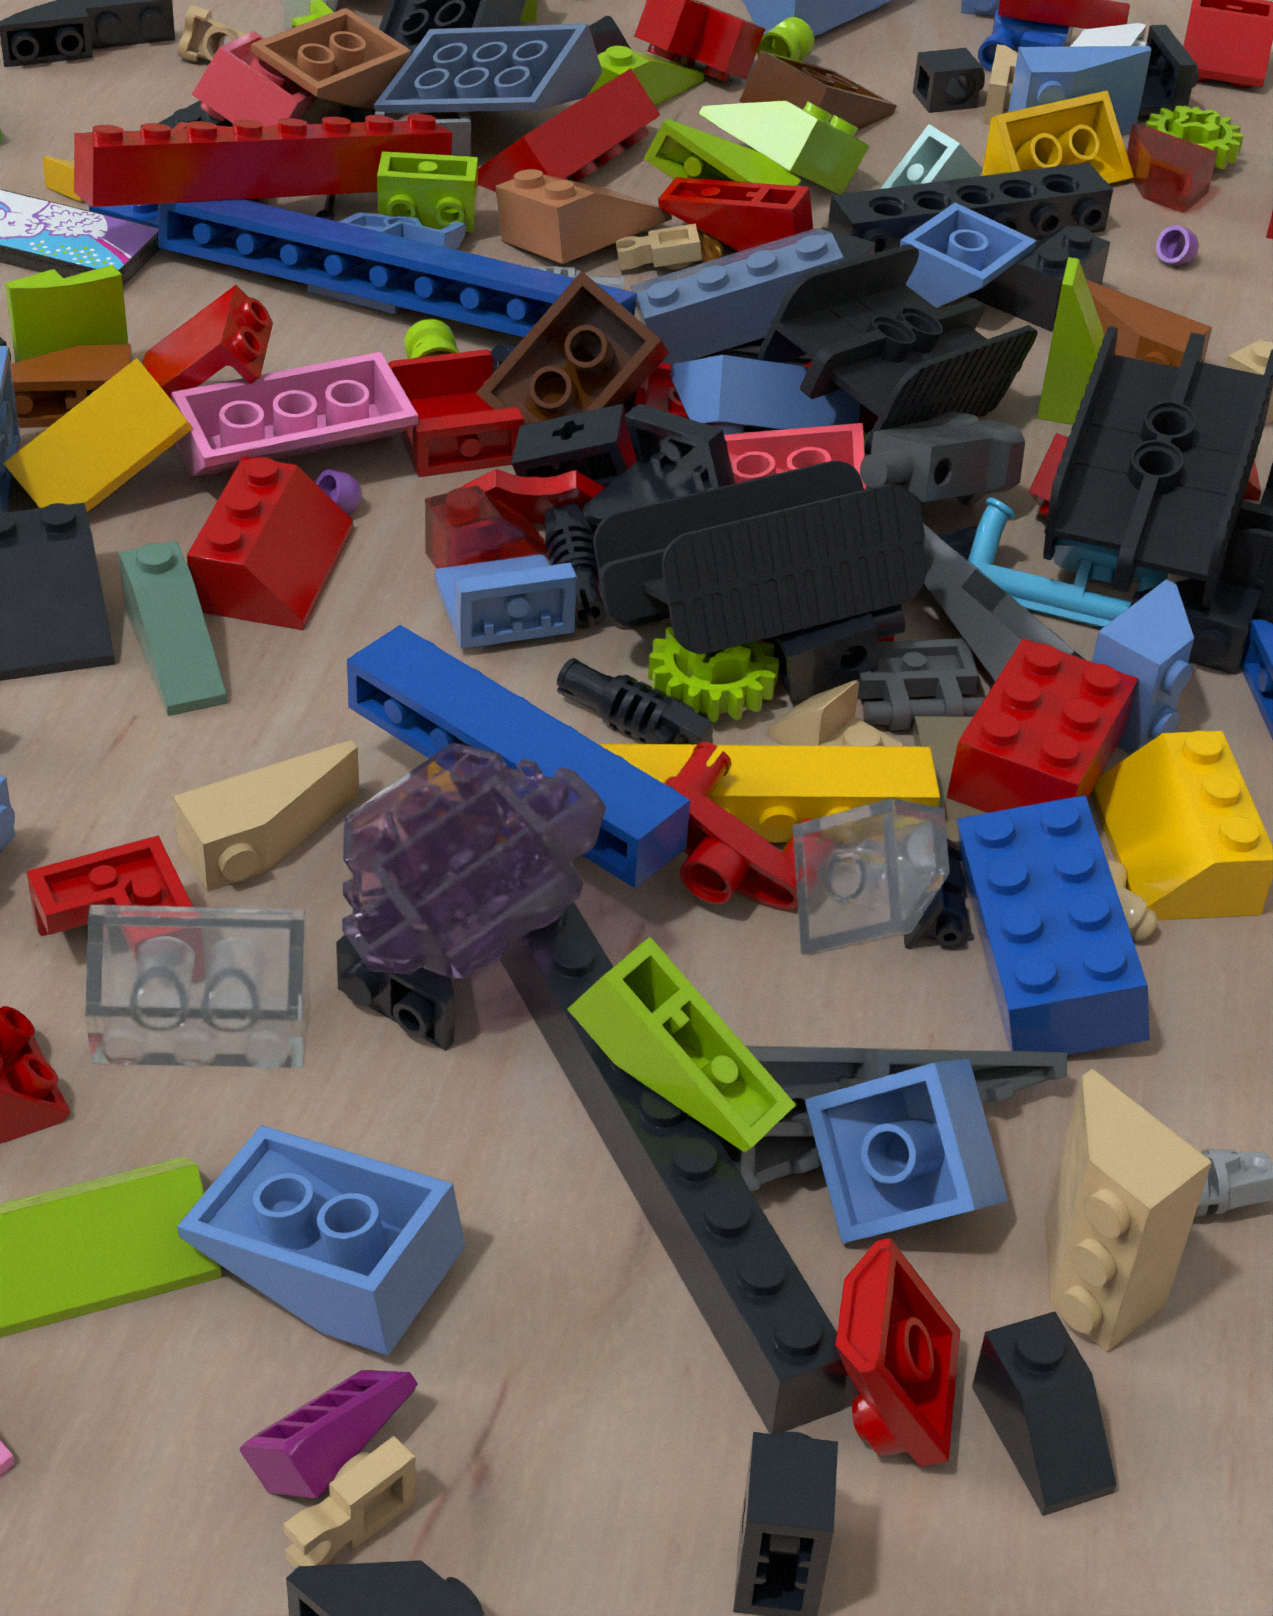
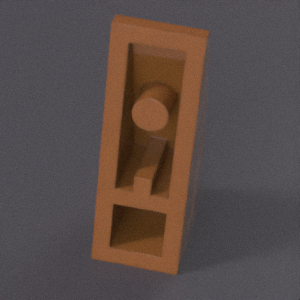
(1145, 329)
(60, 380)

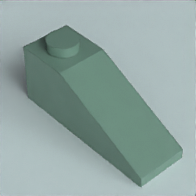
(171, 627)

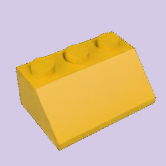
(1186, 828)

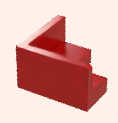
(120, 875)

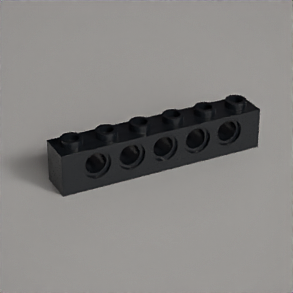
(1025, 201)

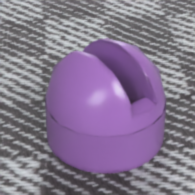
(1177, 245)
(341, 489)

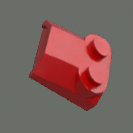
(899, 1357)

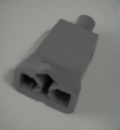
(947, 457)

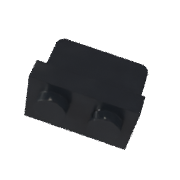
(1169, 73)
(672, 461)

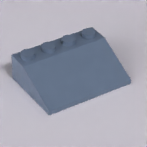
(494, 70)
(731, 296)

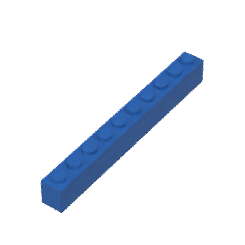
(367, 263)

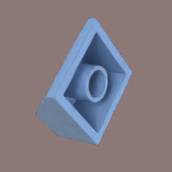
(962, 253)
(1153, 645)
(906, 1149)

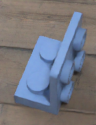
(508, 600)

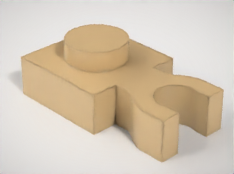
(663, 247)
(362, 1501)

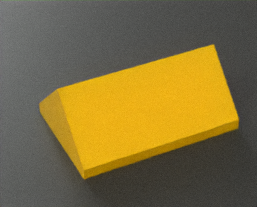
(1059, 135)
(100, 441)

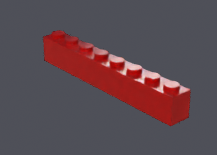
(244, 159)

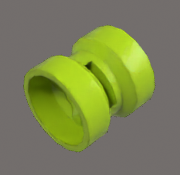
(789, 39)
(429, 339)

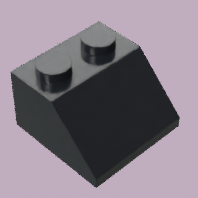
(1035, 282)

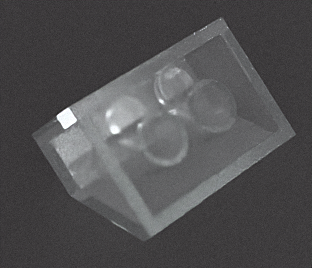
(197, 986)

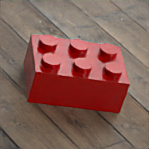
(1041, 731)

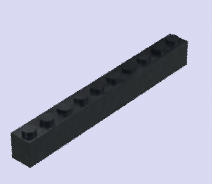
(689, 1194)

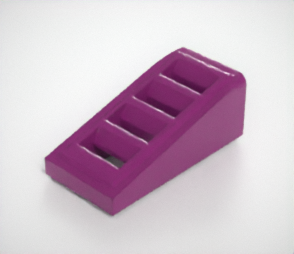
(316, 1440)

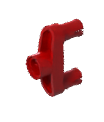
(724, 850)

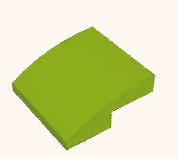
(66, 312)

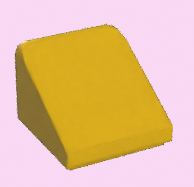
(60, 176)

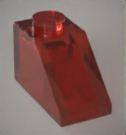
(1169, 168)
(476, 528)

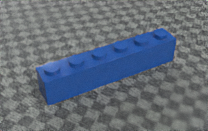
(439, 700)

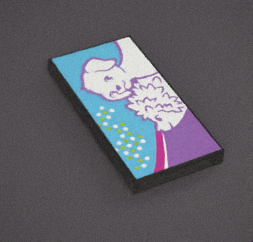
(70, 239)

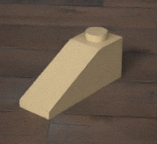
(263, 815)

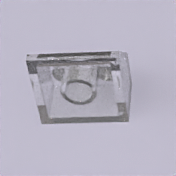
(867, 872)

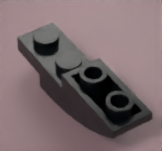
(75, 27)

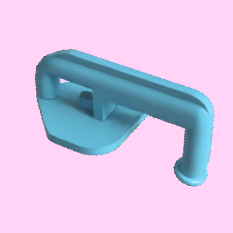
(1050, 595)

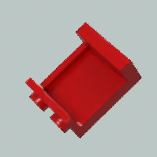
(223, 334)
(455, 424)

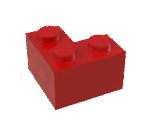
(701, 33)

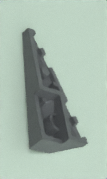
(980, 608)
(820, 1070)

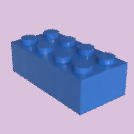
(1053, 929)

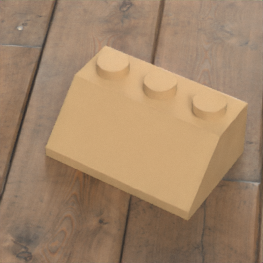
(1118, 1213)

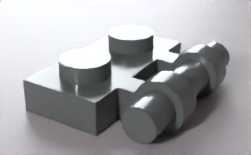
(920, 669)

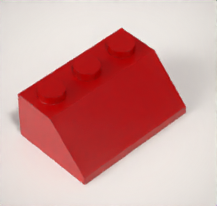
(268, 545)

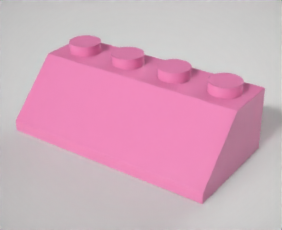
(292, 413)

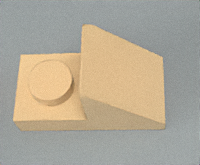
(1000, 82)
(828, 721)

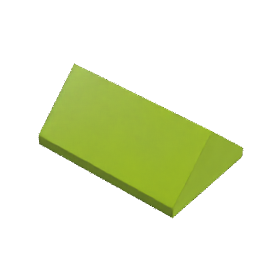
(98, 1245)

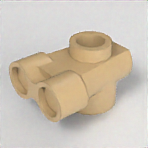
(204, 34)

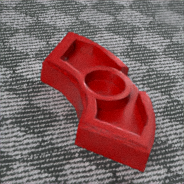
(537, 494)

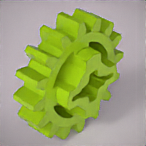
(1201, 128)
(715, 680)

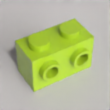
(429, 188)

